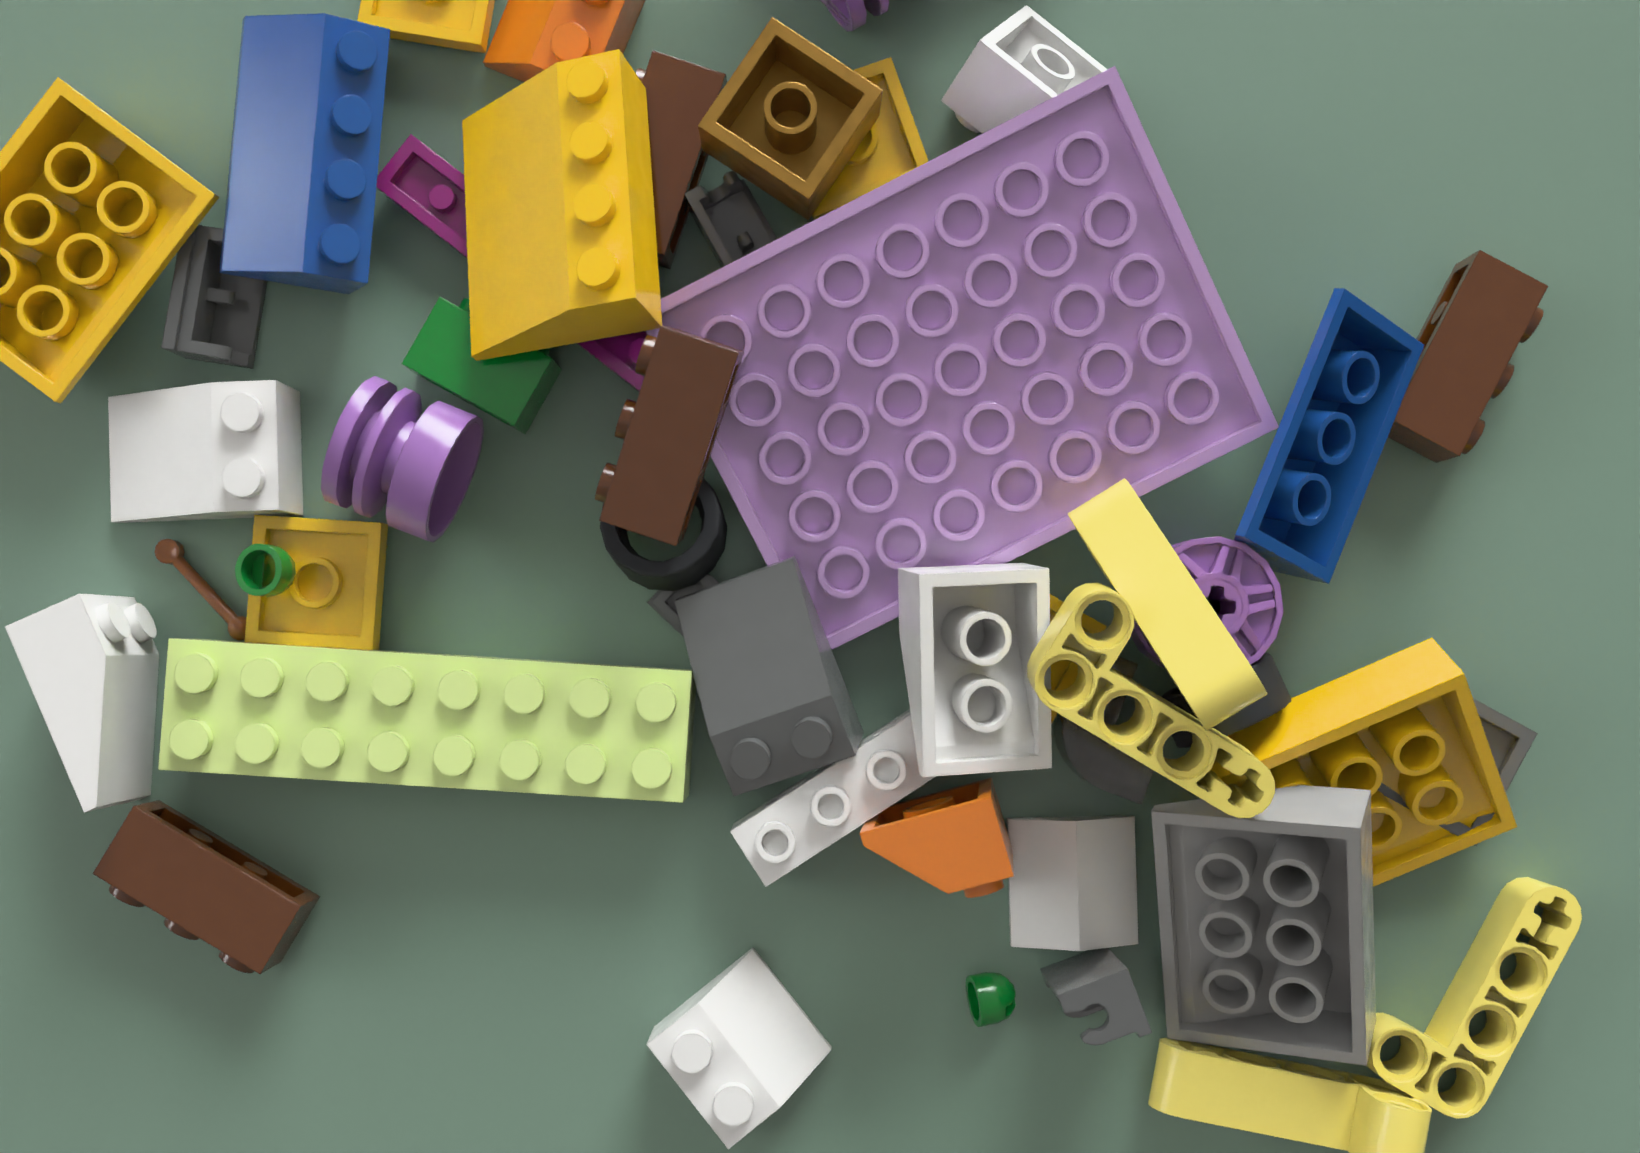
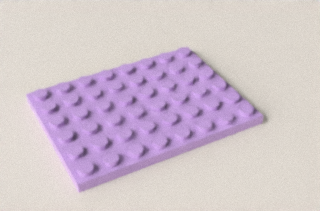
(971, 357)

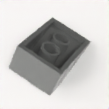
(767, 677)

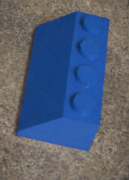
(305, 151)
(1329, 439)

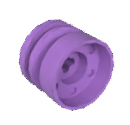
(402, 459)
(1240, 583)

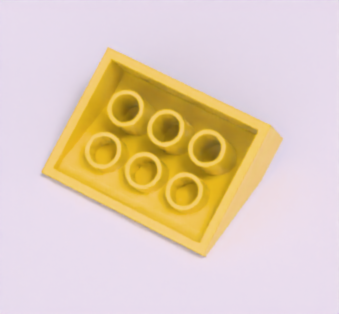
(561, 210)
(82, 234)
(1396, 725)

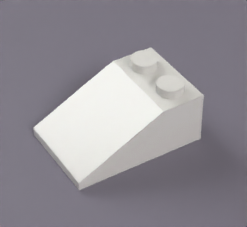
(206, 452)
(966, 666)
(97, 691)

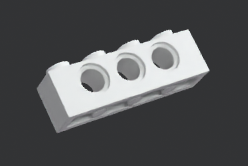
(831, 802)

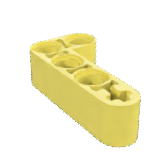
(1167, 605)
(1153, 716)
(1476, 988)
(1286, 1099)

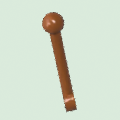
(172, 553)

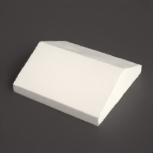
(1073, 882)

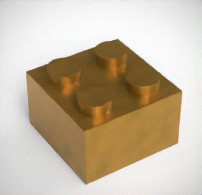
(790, 118)

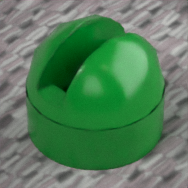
(264, 570)
(990, 998)

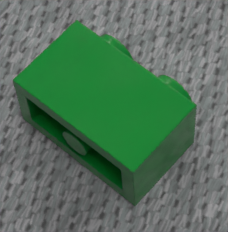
(503, 386)

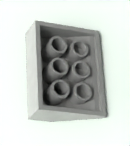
(1269, 923)

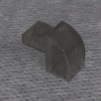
(1098, 760)

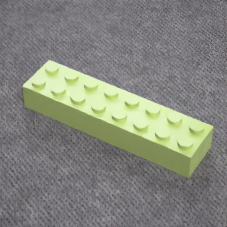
(428, 720)

